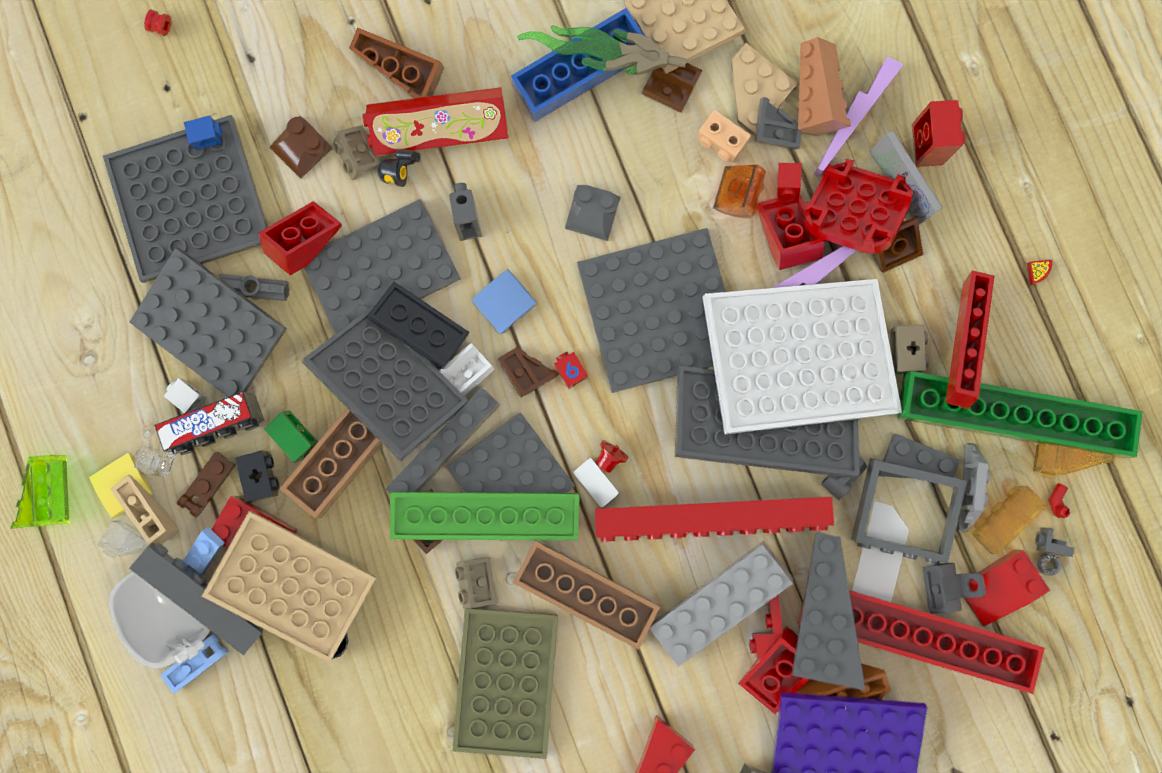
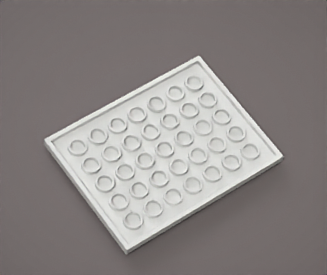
(801, 355)

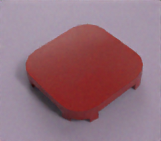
(858, 208)

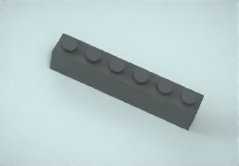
(445, 443)
(186, 590)

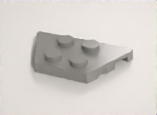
(975, 498)

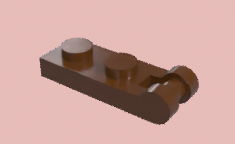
(206, 484)

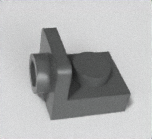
(1047, 544)

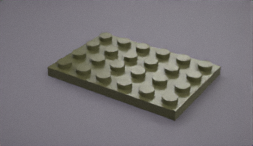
(505, 683)

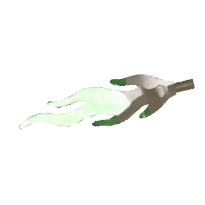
(644, 53)

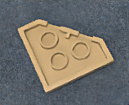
(753, 80)

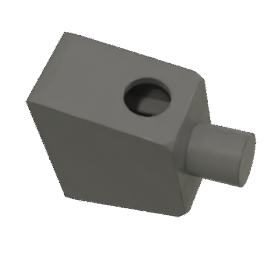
(464, 212)

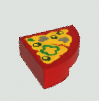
(1038, 270)

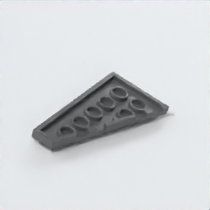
(827, 632)

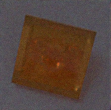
(740, 190)

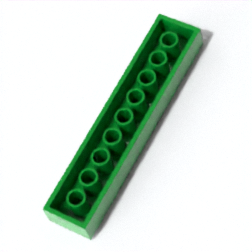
(1024, 416)

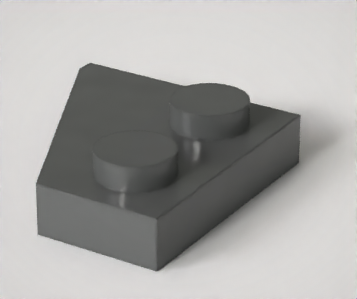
(776, 127)

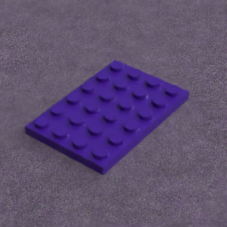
(847, 735)

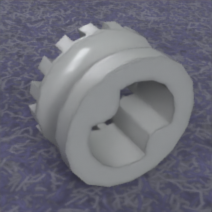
(1057, 564)

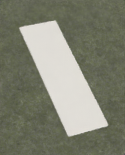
(876, 569)

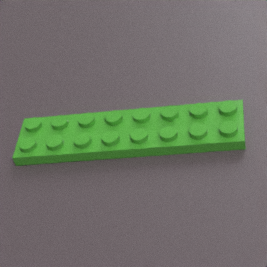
(483, 515)

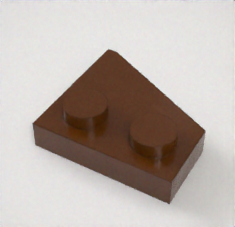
(525, 371)

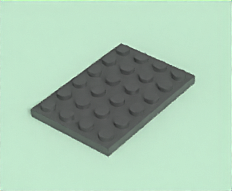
(363, 265)
(207, 324)
(385, 384)

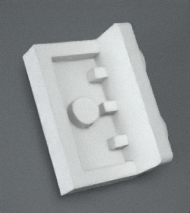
(467, 369)

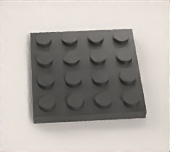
(511, 462)

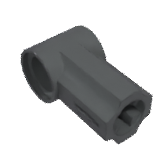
(840, 486)

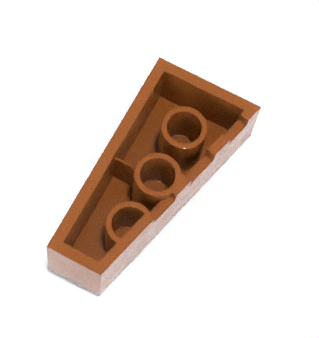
(402, 66)

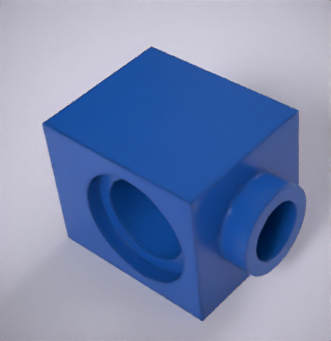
(203, 132)

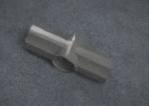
(265, 289)

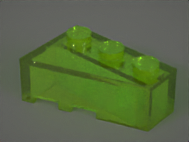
(44, 493)

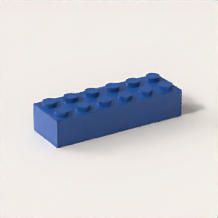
(561, 78)

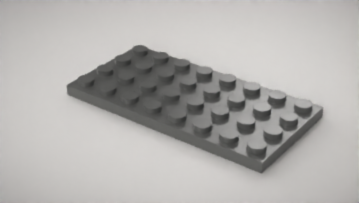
(811, 448)

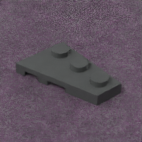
(916, 455)

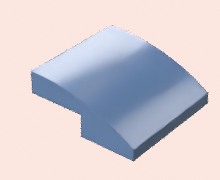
(504, 301)

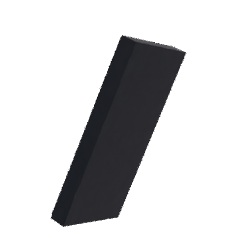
(418, 325)

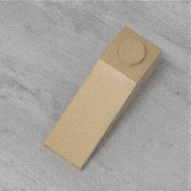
(144, 511)

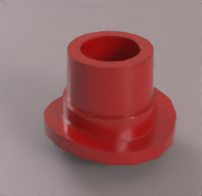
(610, 456)

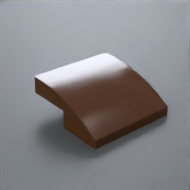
(672, 87)

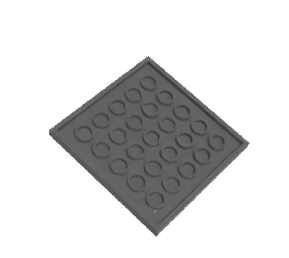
(185, 199)
(652, 307)

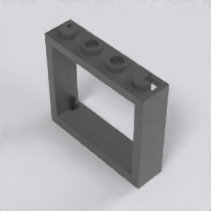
(908, 551)

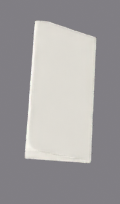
(596, 482)

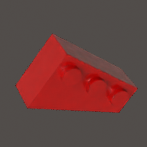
(664, 750)

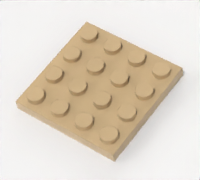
(686, 26)

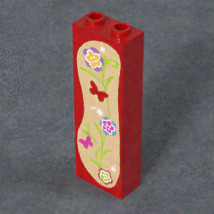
(436, 121)

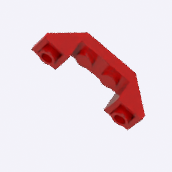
(764, 640)

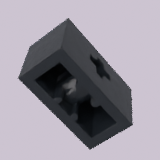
(249, 467)

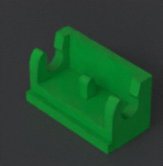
(291, 435)

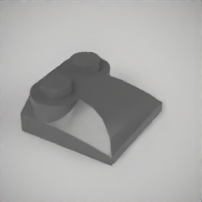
(592, 212)

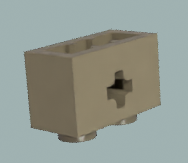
(904, 360)

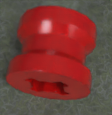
(157, 22)

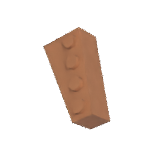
(820, 89)

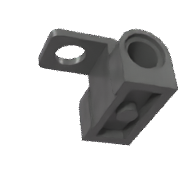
(946, 587)

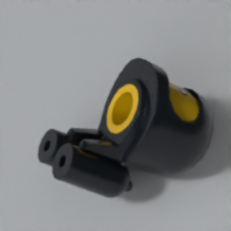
(396, 169)

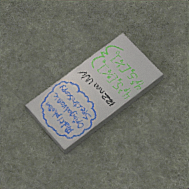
(894, 160)

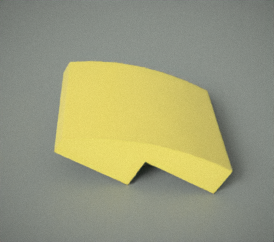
(112, 475)

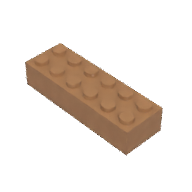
(331, 465)
(586, 594)

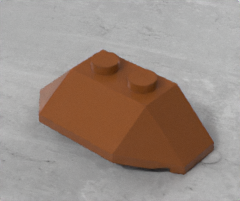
(874, 680)

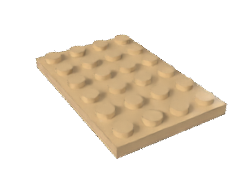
(289, 586)

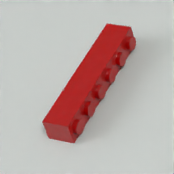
(970, 340)

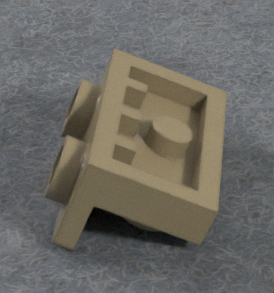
(355, 151)
(475, 583)

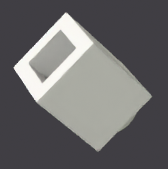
(184, 395)

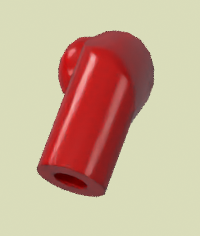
(1056, 503)

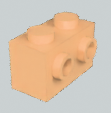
(723, 136)

